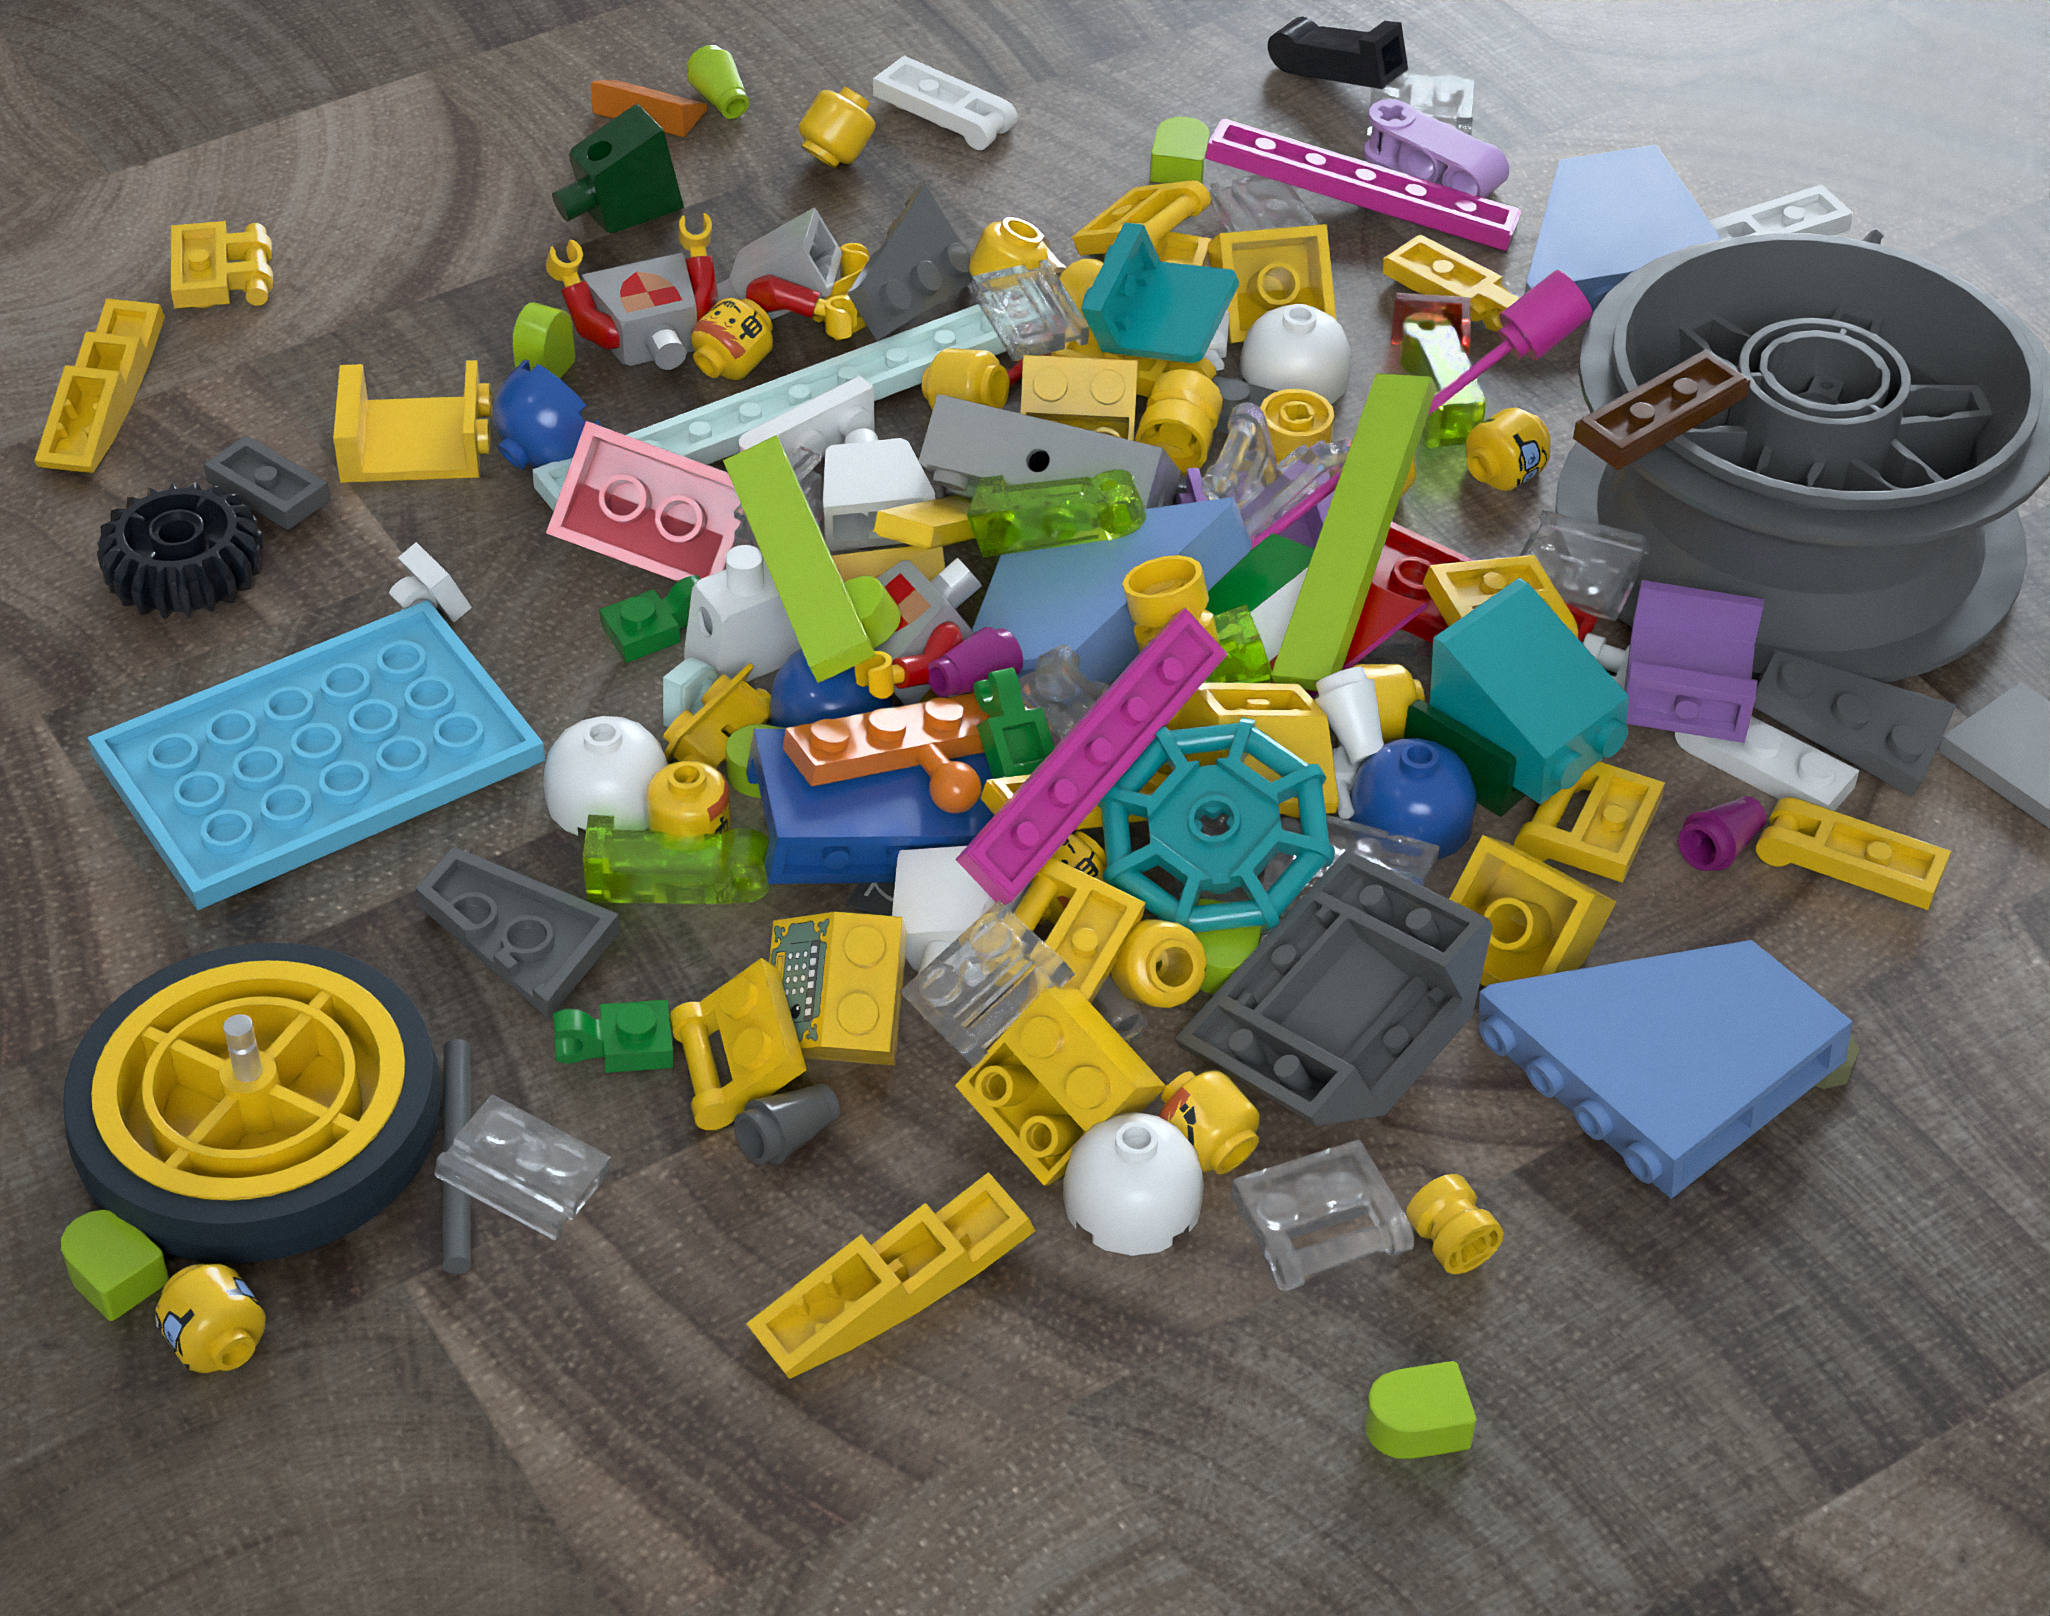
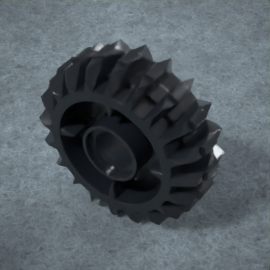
(180, 550)

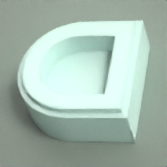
(685, 688)

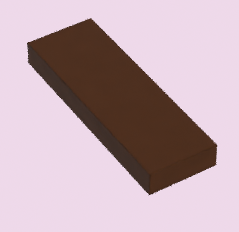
(1661, 409)

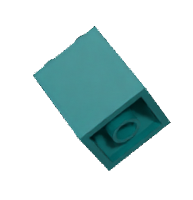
(1529, 689)

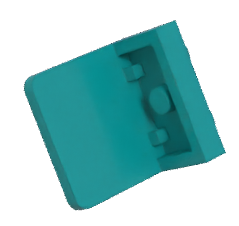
(1155, 305)

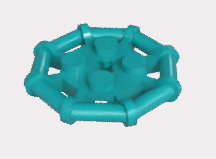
(1222, 860)

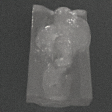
(1060, 690)

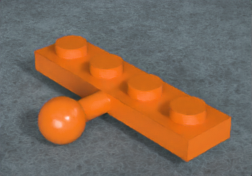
(896, 740)

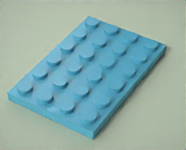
(314, 752)

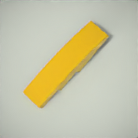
(100, 387)
(885, 1283)

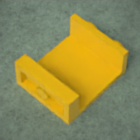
(411, 434)

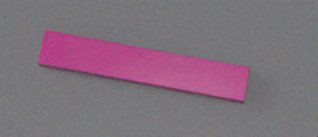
(1363, 184)
(1091, 758)

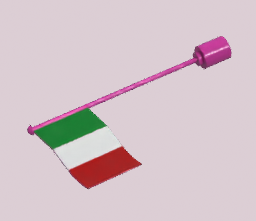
(1276, 566)

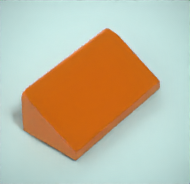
(671, 112)

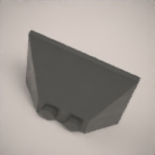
(1346, 995)

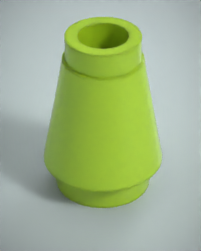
(717, 80)

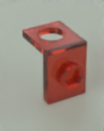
(1452, 308)

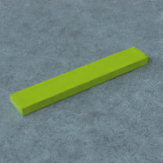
(1354, 530)
(798, 560)

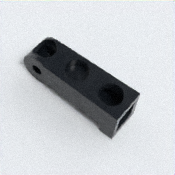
(1340, 54)

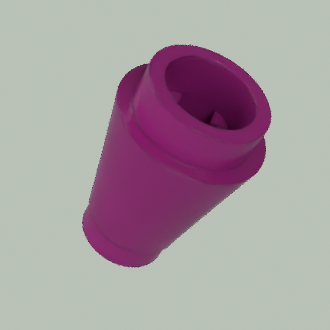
(973, 661)
(1720, 833)

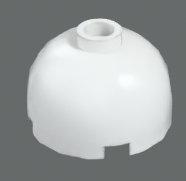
(1297, 350)
(601, 770)
(1133, 1184)

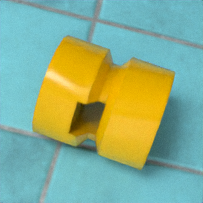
(1181, 417)
(1297, 419)
(1161, 590)

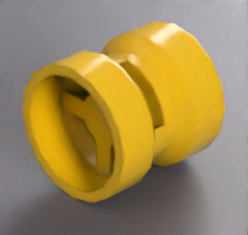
(1459, 1230)

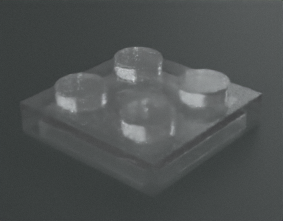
(1301, 475)

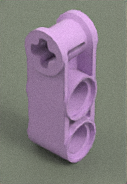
(1432, 150)

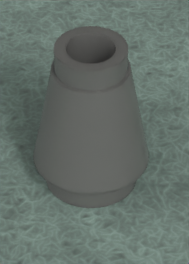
(784, 1122)

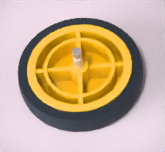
(253, 1101)

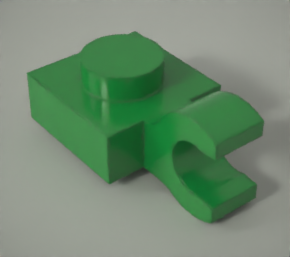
(648, 622)
(1013, 737)
(626, 1036)

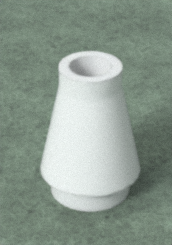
(1352, 712)

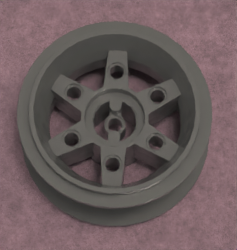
(1859, 474)

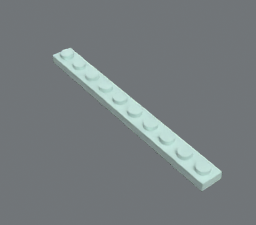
(887, 365)

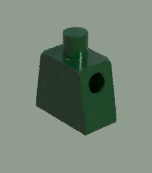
(621, 174)

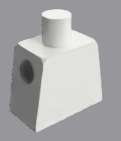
(868, 478)
(739, 618)
(937, 901)

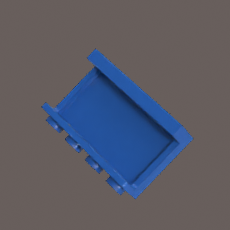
(852, 825)

